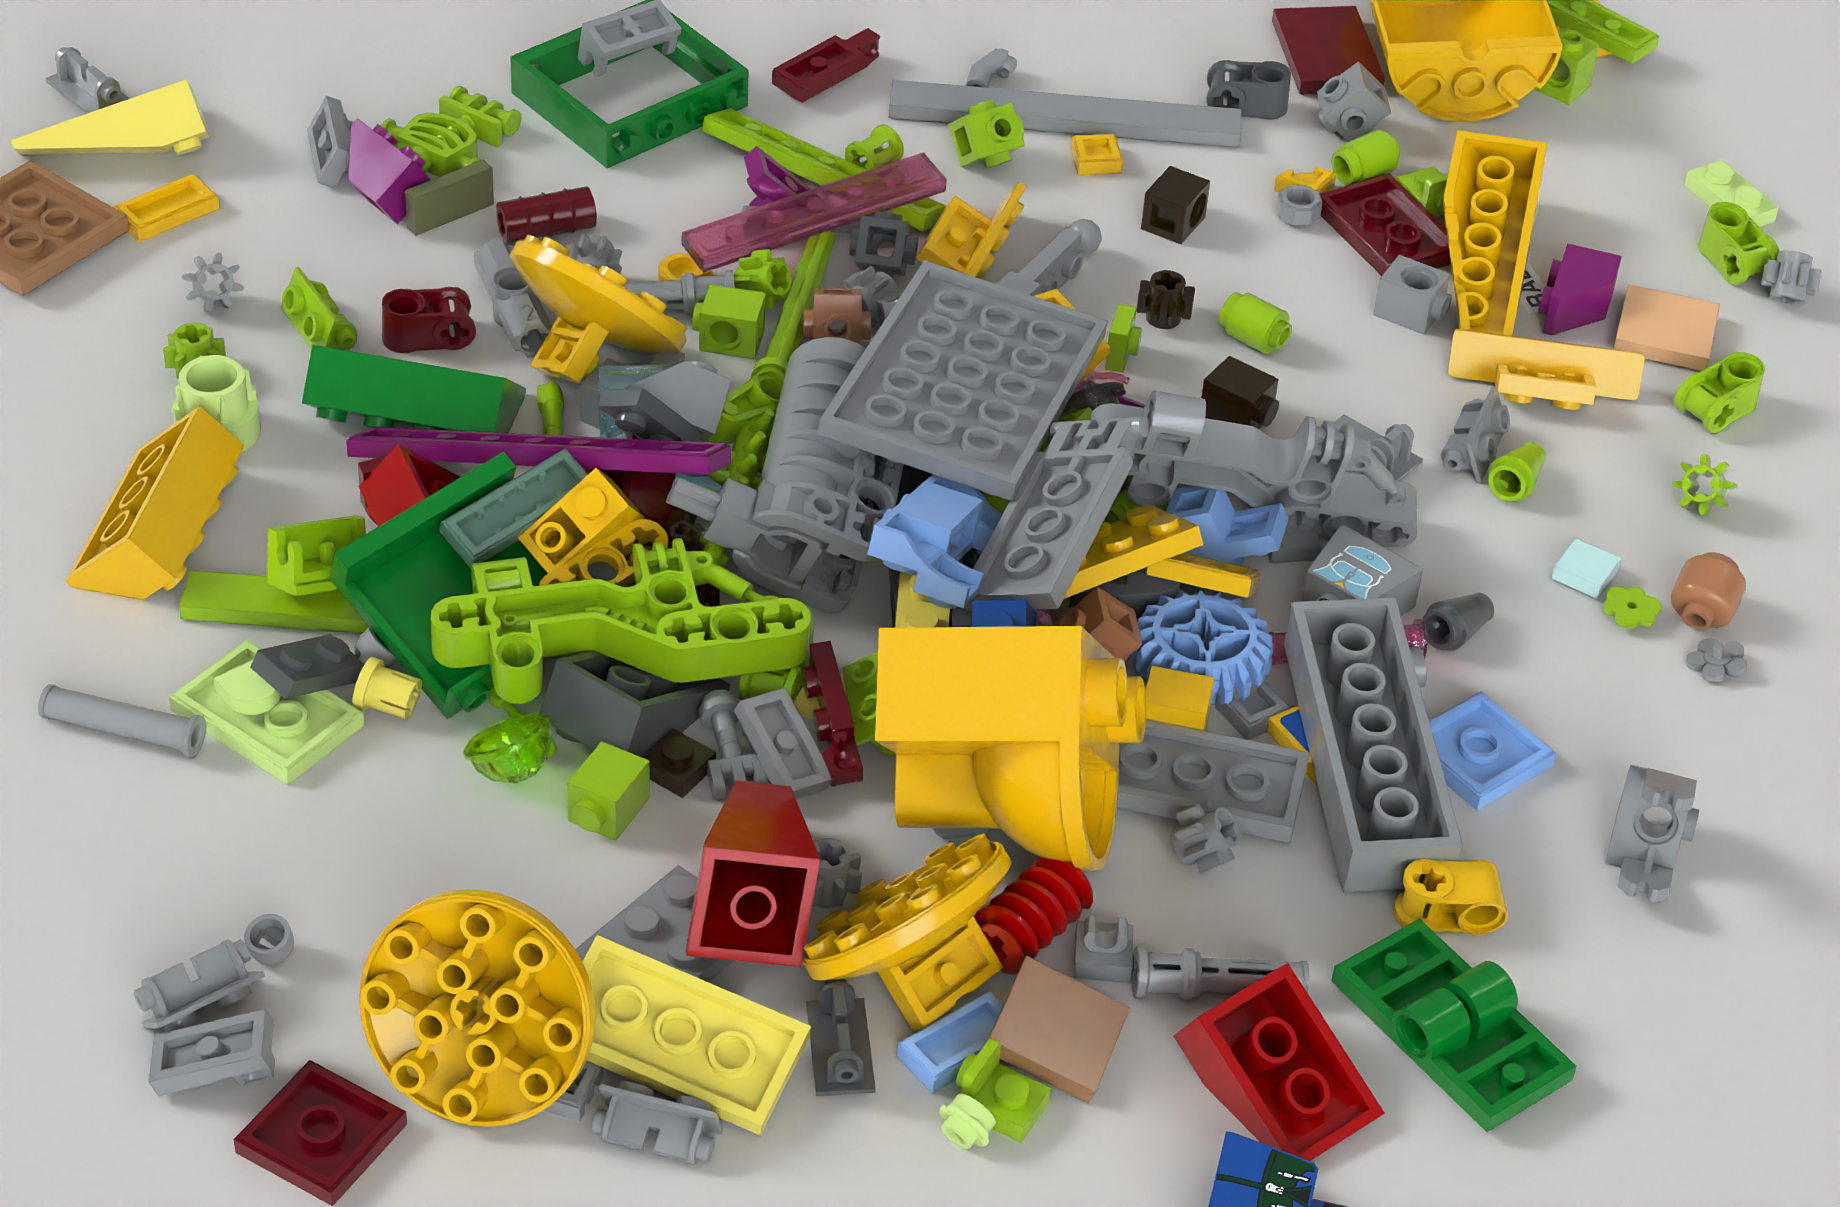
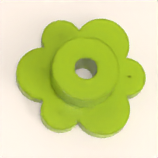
(1631, 607)

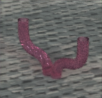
(1106, 375)

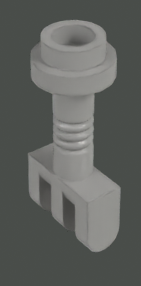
(719, 715)

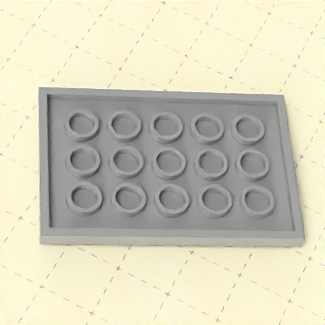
(964, 380)

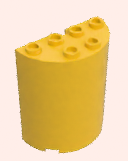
(1467, 54)

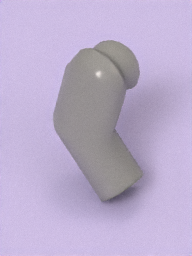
(995, 61)

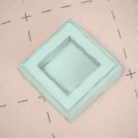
(1586, 568)

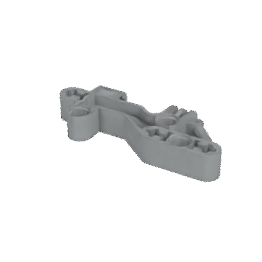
(1298, 471)

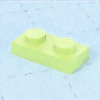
(1721, 183)

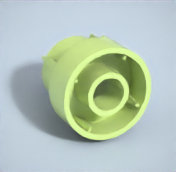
(222, 391)

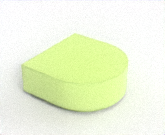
(246, 691)

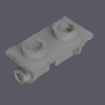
(83, 84)
(1477, 435)
(176, 998)
(680, 1123)

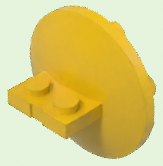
(590, 311)
(918, 931)
(477, 1007)

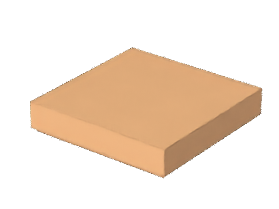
(1667, 327)

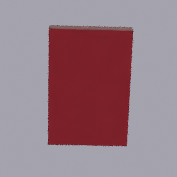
(1323, 44)
(1386, 222)

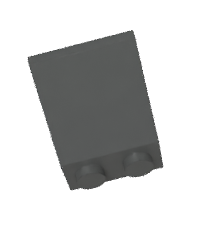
(616, 703)

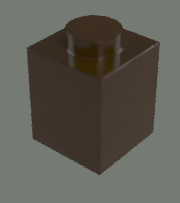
(1240, 394)

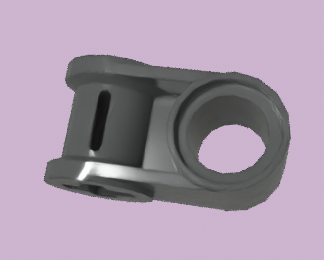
(1253, 87)

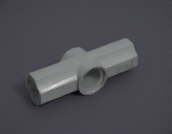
(514, 303)

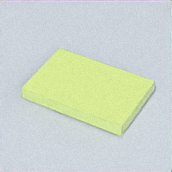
(280, 740)

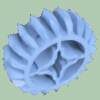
(1206, 639)

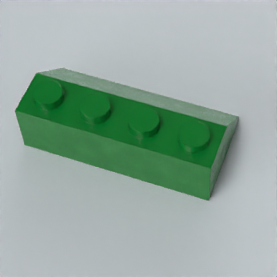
(408, 393)

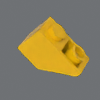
(579, 521)

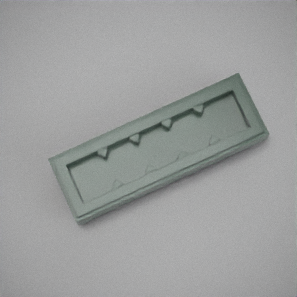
(511, 509)

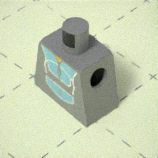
(1361, 569)

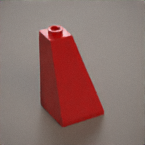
(755, 880)

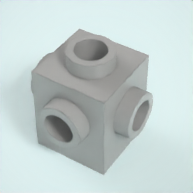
(1353, 102)

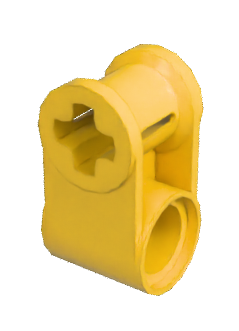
(1458, 896)

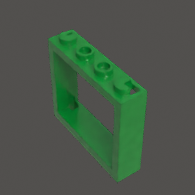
(557, 62)

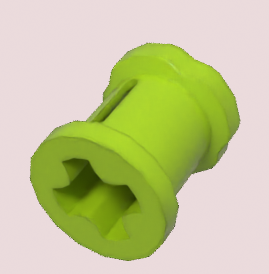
(873, 149)

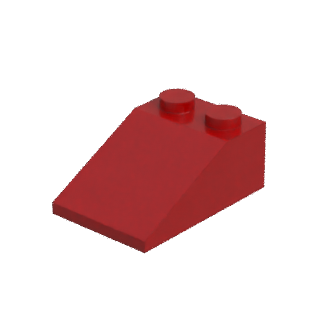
(1279, 1067)

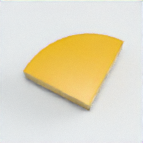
(1321, 180)

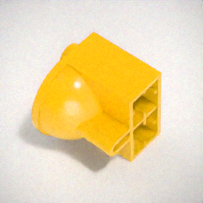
(1008, 733)

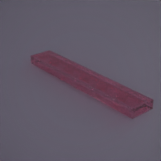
(813, 211)

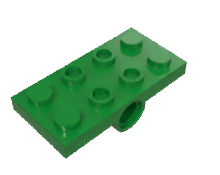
(1455, 1023)

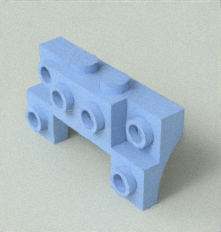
(930, 536)

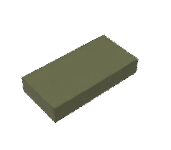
(449, 197)

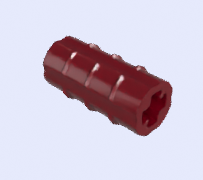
(546, 214)

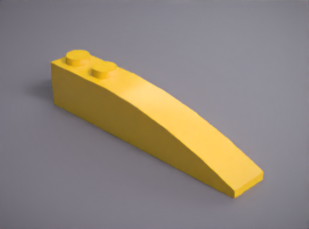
(1490, 225)

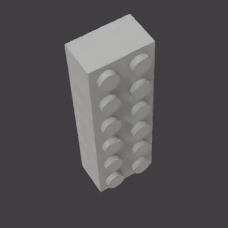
(1369, 741)

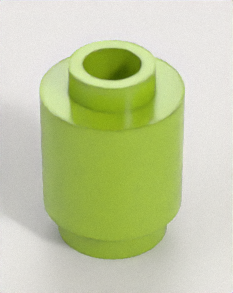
(1366, 157)
(1255, 322)

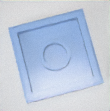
(1486, 750)

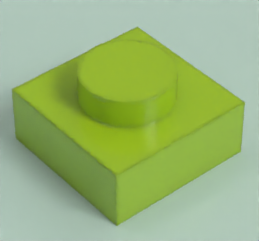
(1123, 338)

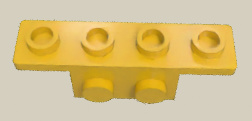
(966, 237)
(1545, 368)

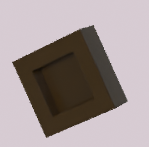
(678, 762)

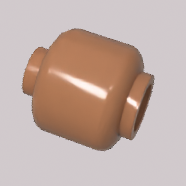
(1709, 589)

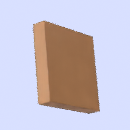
(1058, 1029)

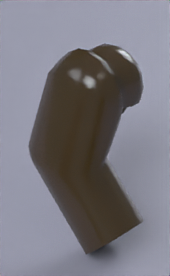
(681, 526)

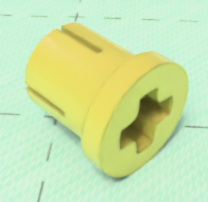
(386, 690)

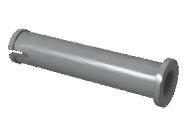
(123, 719)

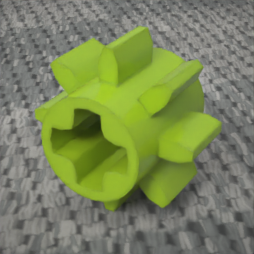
(764, 275)
(189, 343)
(1691, 486)

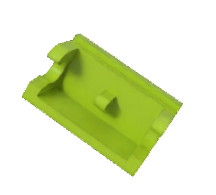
(304, 552)

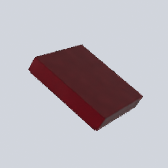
(320, 1132)

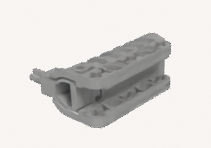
(810, 494)

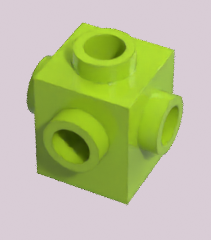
(987, 134)

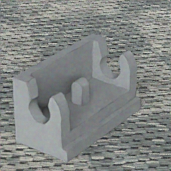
(627, 33)

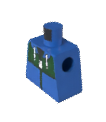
(1263, 1177)

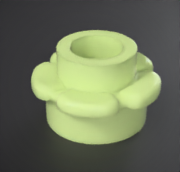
(966, 1122)

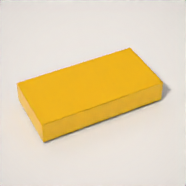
(168, 207)

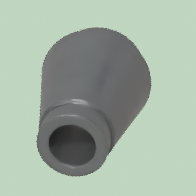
(1456, 620)

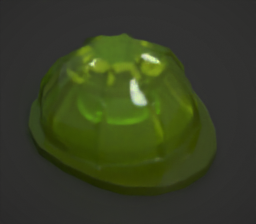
(511, 748)

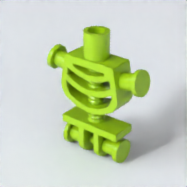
(450, 138)

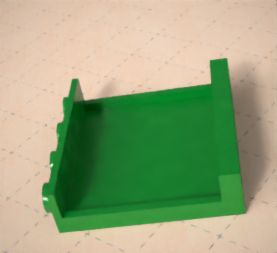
(408, 568)

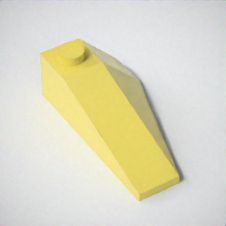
(144, 124)

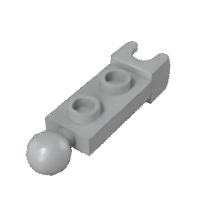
(1057, 260)

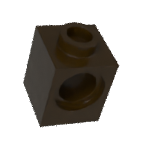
(1175, 204)

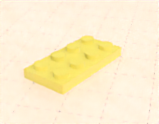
(690, 1035)

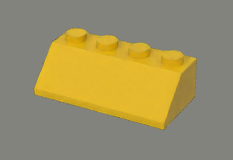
(159, 510)

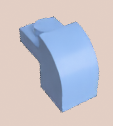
(1226, 532)

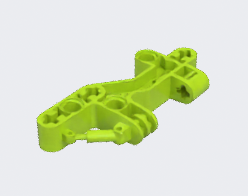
(645, 625)

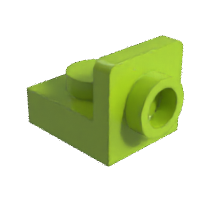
(1427, 187)
(1007, 1094)

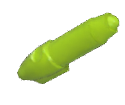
(551, 404)

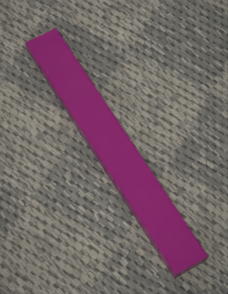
(532, 449)

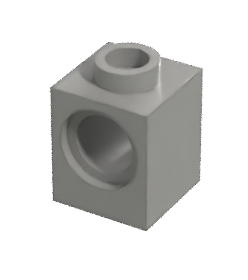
(1412, 295)

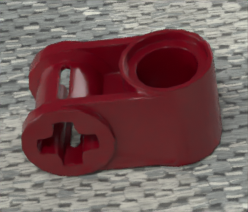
(423, 317)

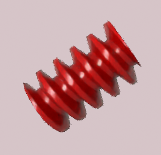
(1034, 910)

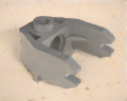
(1645, 848)

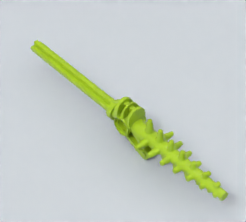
(752, 407)

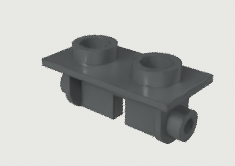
(840, 1041)

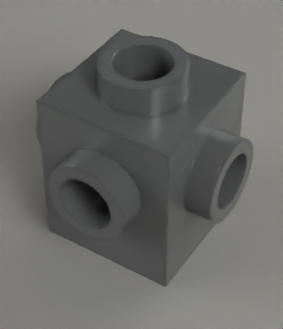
(881, 229)

